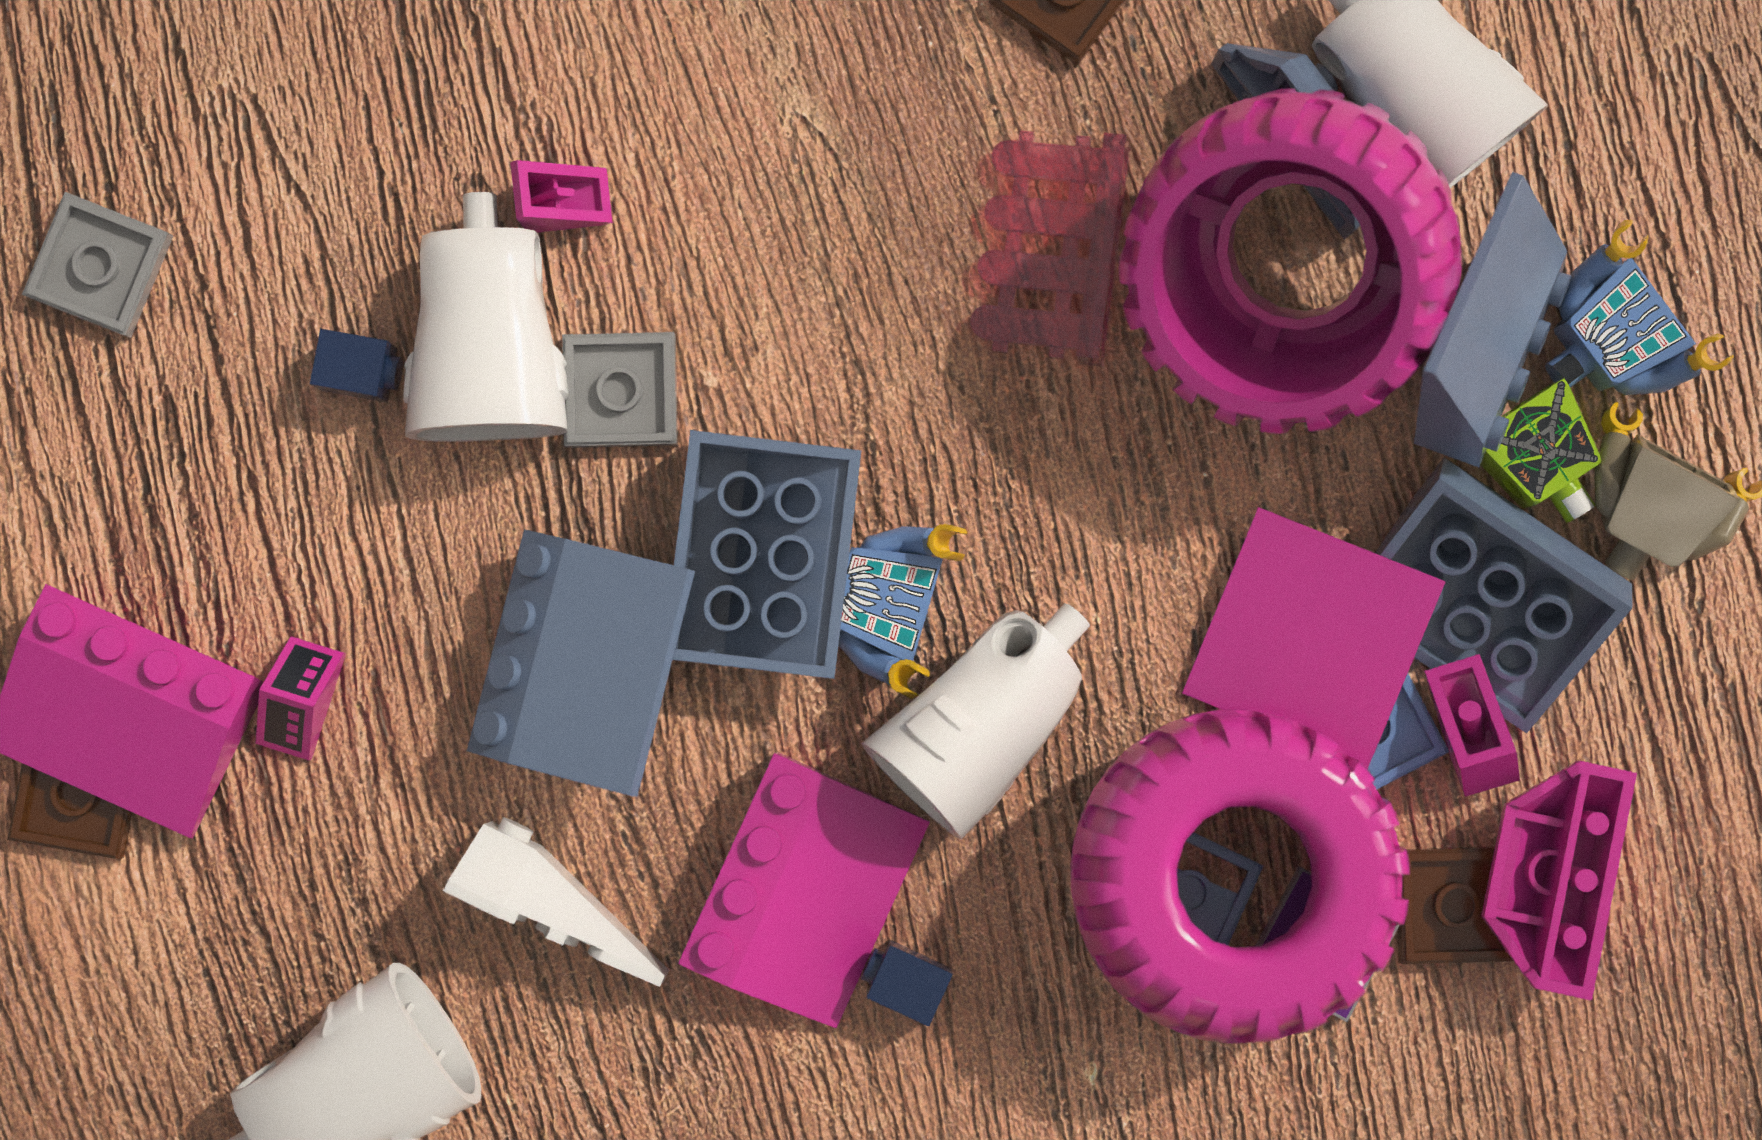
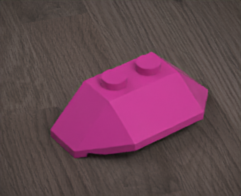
(1559, 874)

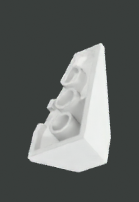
(522, 879)

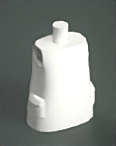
(1428, 78)
(483, 336)
(982, 718)
(370, 1070)

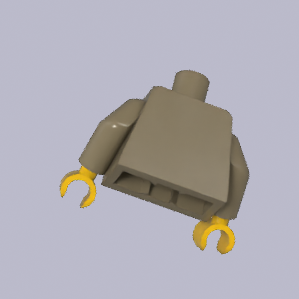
(1662, 501)

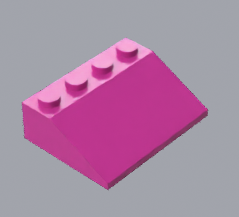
(122, 711)
(804, 891)

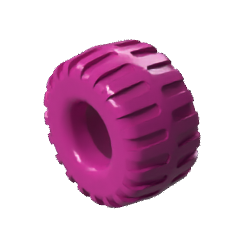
(1237, 344)
(1129, 885)

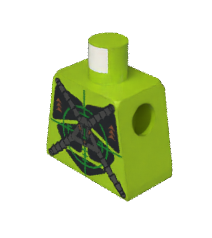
(1546, 452)

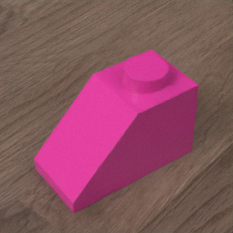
(1473, 725)

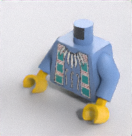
(1623, 329)
(889, 599)

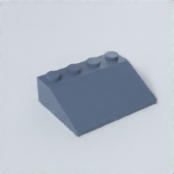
(1492, 329)
(768, 552)
(1509, 591)
(580, 662)

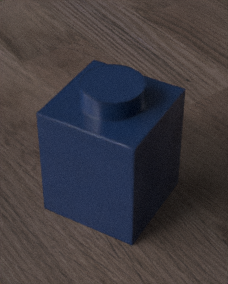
(356, 366)
(906, 981)

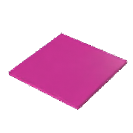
(1314, 633)

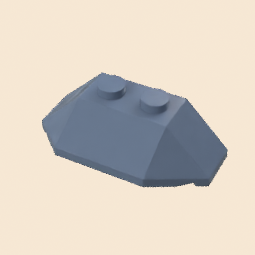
(1258, 70)

